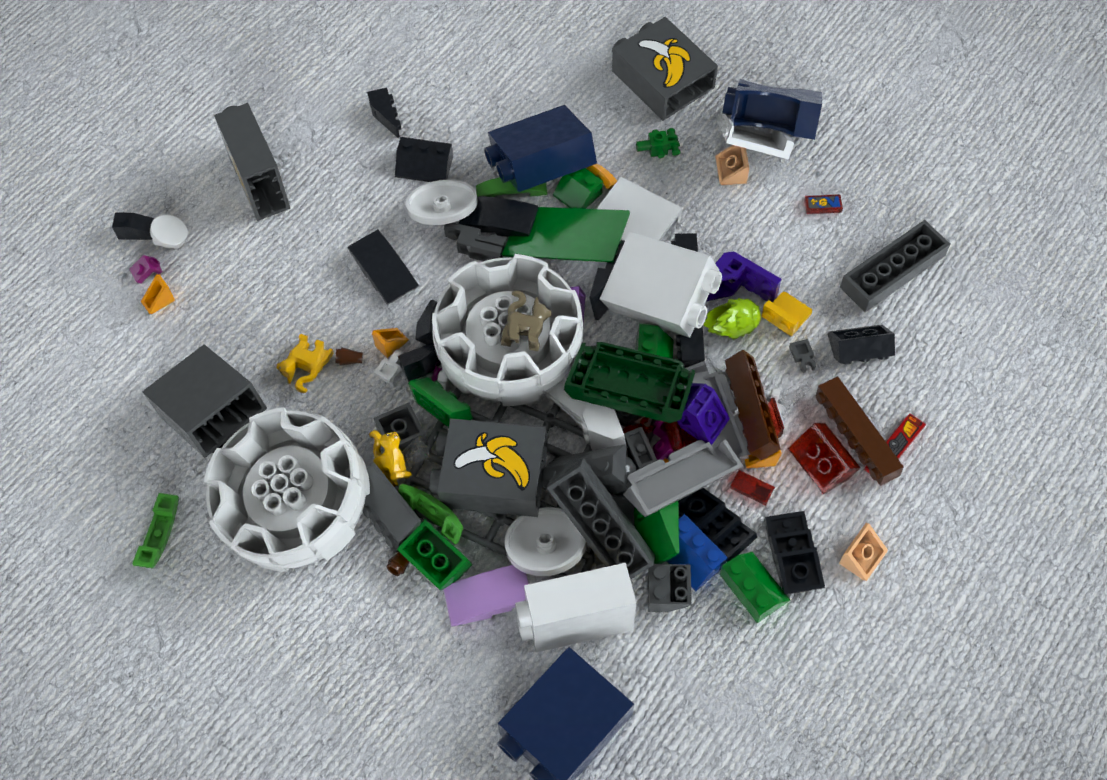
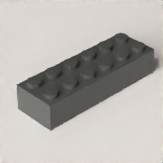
(894, 265)
(600, 519)

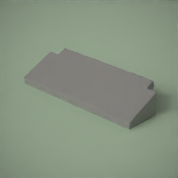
(733, 429)
(684, 474)

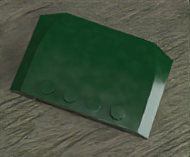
(630, 381)

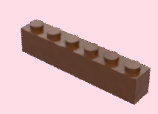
(752, 405)
(859, 431)

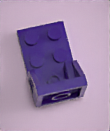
(745, 274)
(703, 414)

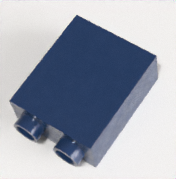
(540, 148)
(564, 719)

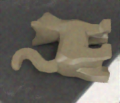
(524, 324)

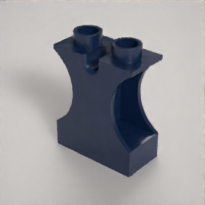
(774, 108)

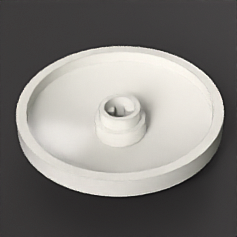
(441, 202)
(544, 543)

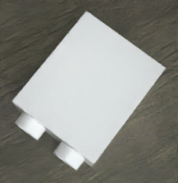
(661, 284)
(577, 608)

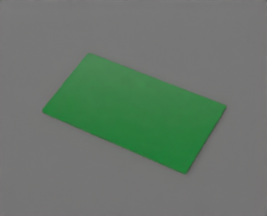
(572, 235)

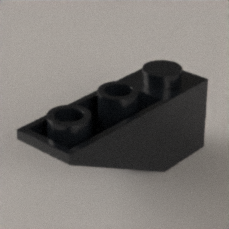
(382, 109)

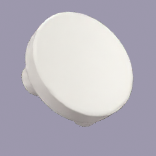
(168, 231)

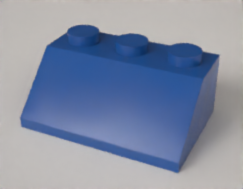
(698, 552)

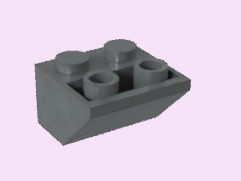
(669, 587)

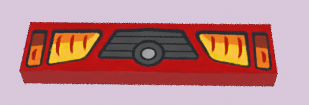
(904, 435)

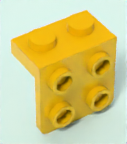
(786, 313)

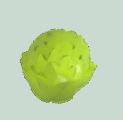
(733, 318)

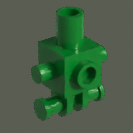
(659, 143)

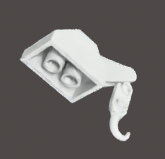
(598, 423)

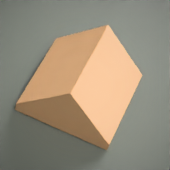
(732, 166)
(864, 553)

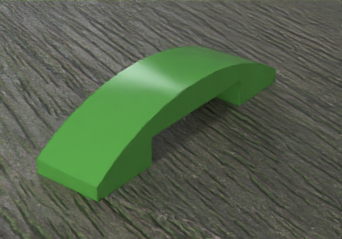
(496, 187)
(434, 510)
(158, 532)

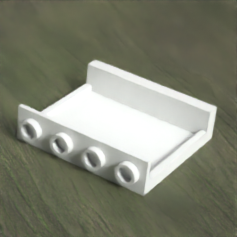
(775, 144)
(649, 213)

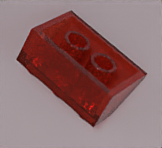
(823, 457)

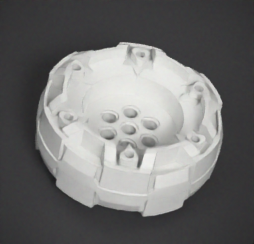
(479, 361)
(327, 500)

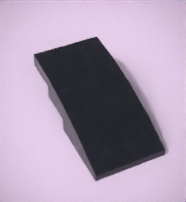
(502, 216)
(382, 266)
(600, 281)
(717, 522)
(794, 552)

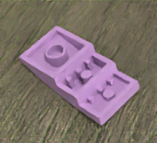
(485, 595)

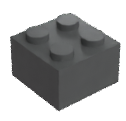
(403, 422)

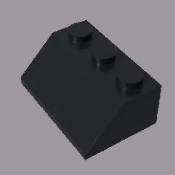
(423, 160)
(862, 344)

